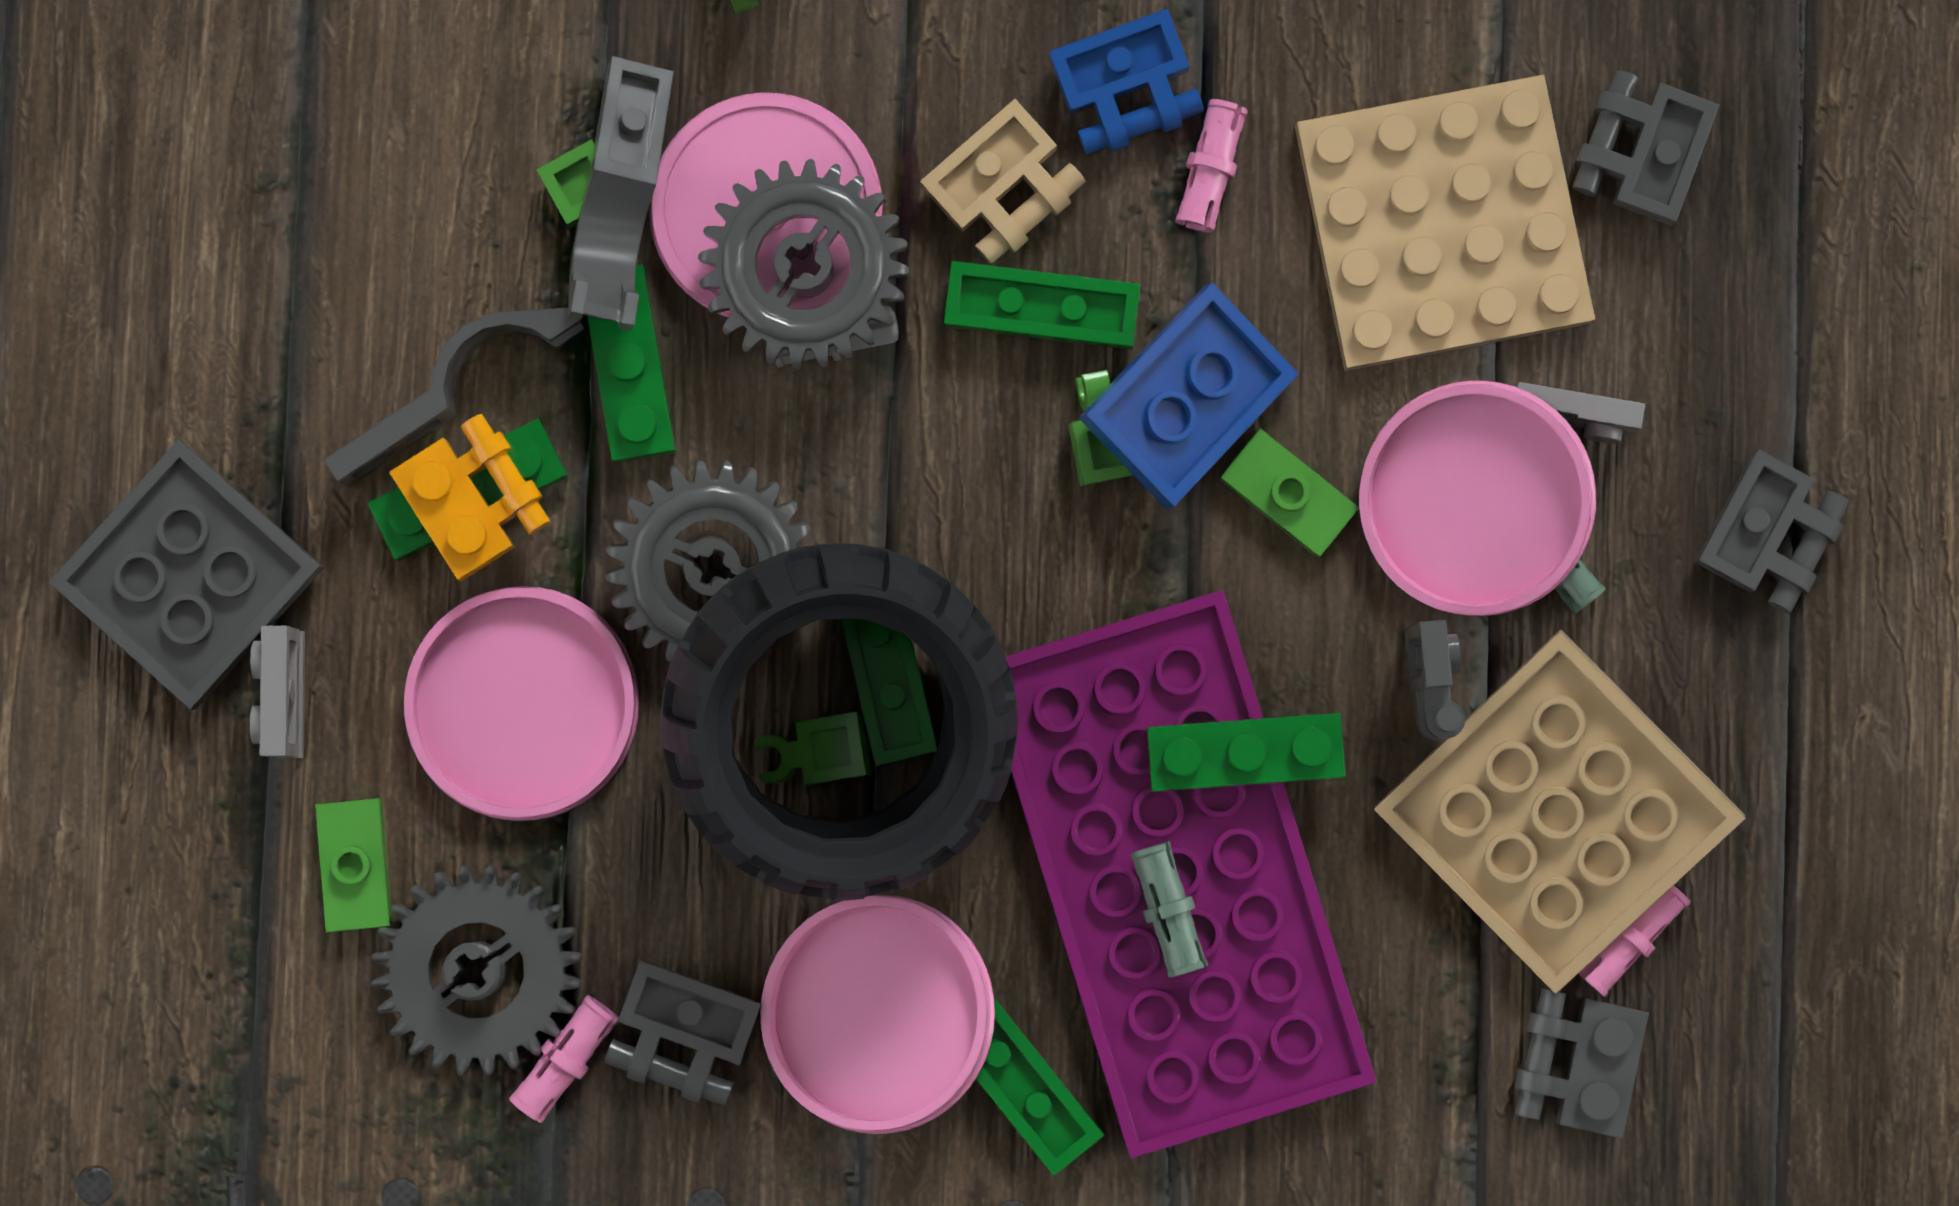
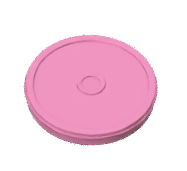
(726, 148)
(1477, 498)
(521, 703)
(877, 1014)

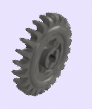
(769, 316)
(654, 539)
(428, 1009)

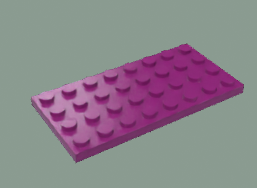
(1272, 1007)

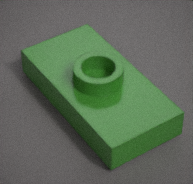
(1289, 493)
(354, 865)

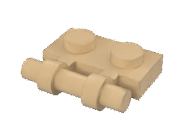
(989, 167)

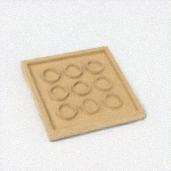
(1444, 222)
(1559, 812)

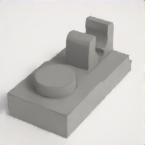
(1600, 416)

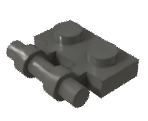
(1664, 153)
(1755, 522)
(1430, 663)
(690, 1014)
(1599, 1066)

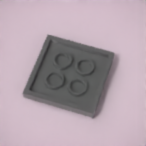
(186, 575)

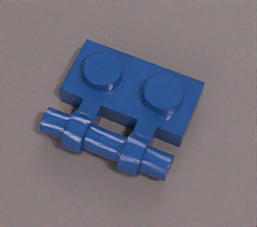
(1121, 63)

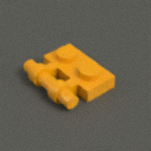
(452, 506)

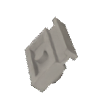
(280, 666)

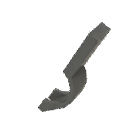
(618, 192)
(437, 404)

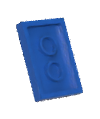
(1188, 396)

